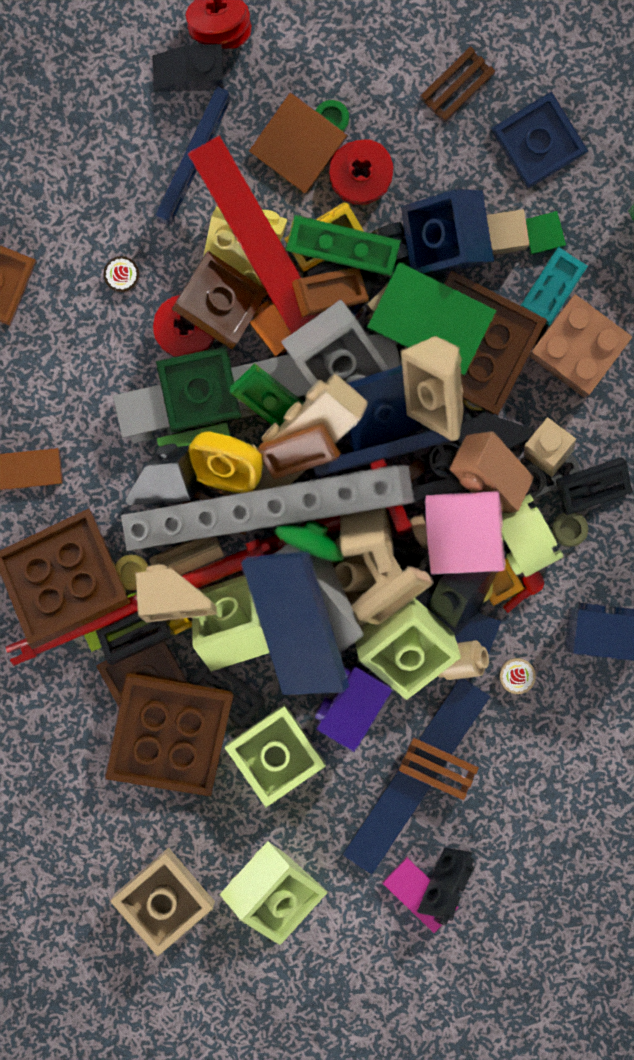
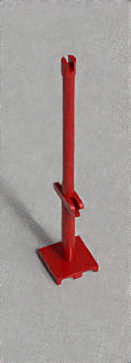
(203, 576)

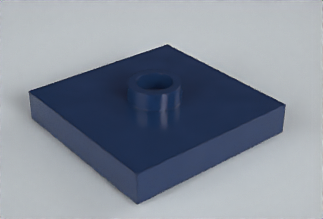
(385, 412)

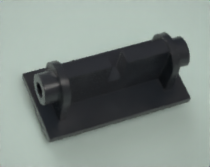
(449, 875)

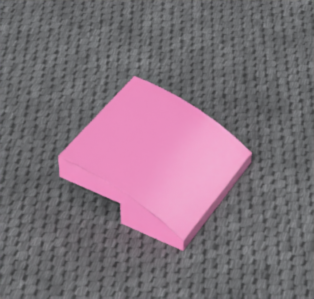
(465, 532)

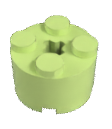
(528, 540)

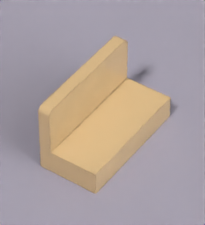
(368, 532)

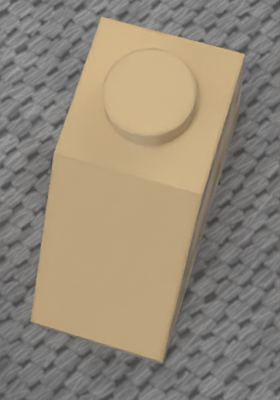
(168, 596)

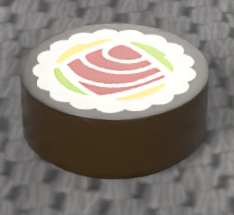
(121, 274)

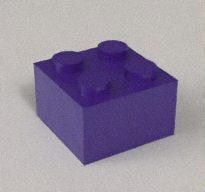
(354, 710)

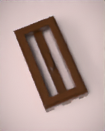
(478, 63)

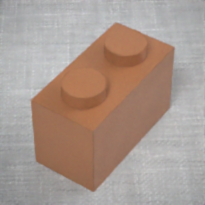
(489, 466)

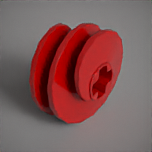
(219, 22)
(361, 189)
(171, 338)

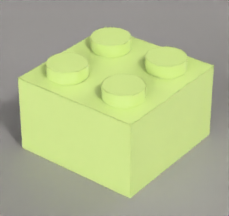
(408, 648)
(275, 755)

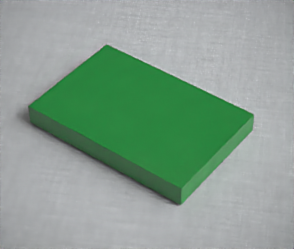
(423, 308)

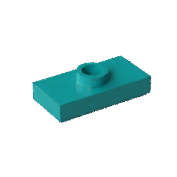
(554, 285)

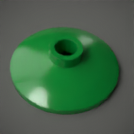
(312, 539)

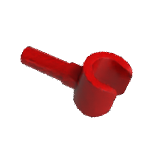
(533, 584)

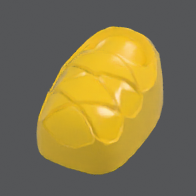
(225, 462)

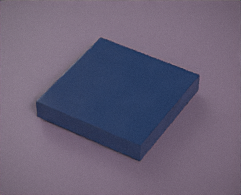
(539, 140)

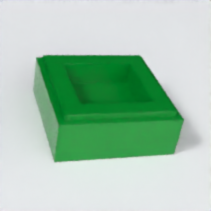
(544, 233)

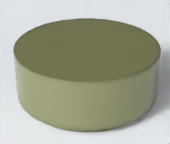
(570, 529)

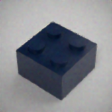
(447, 232)
(600, 633)

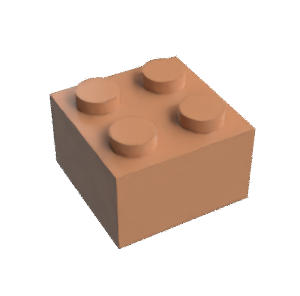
(580, 346)

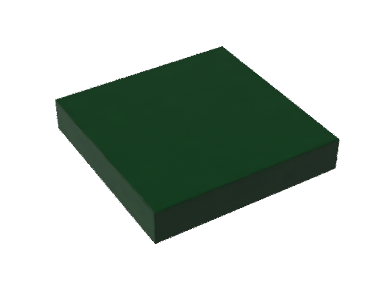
(198, 389)

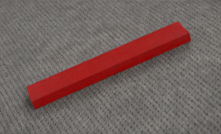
(250, 228)

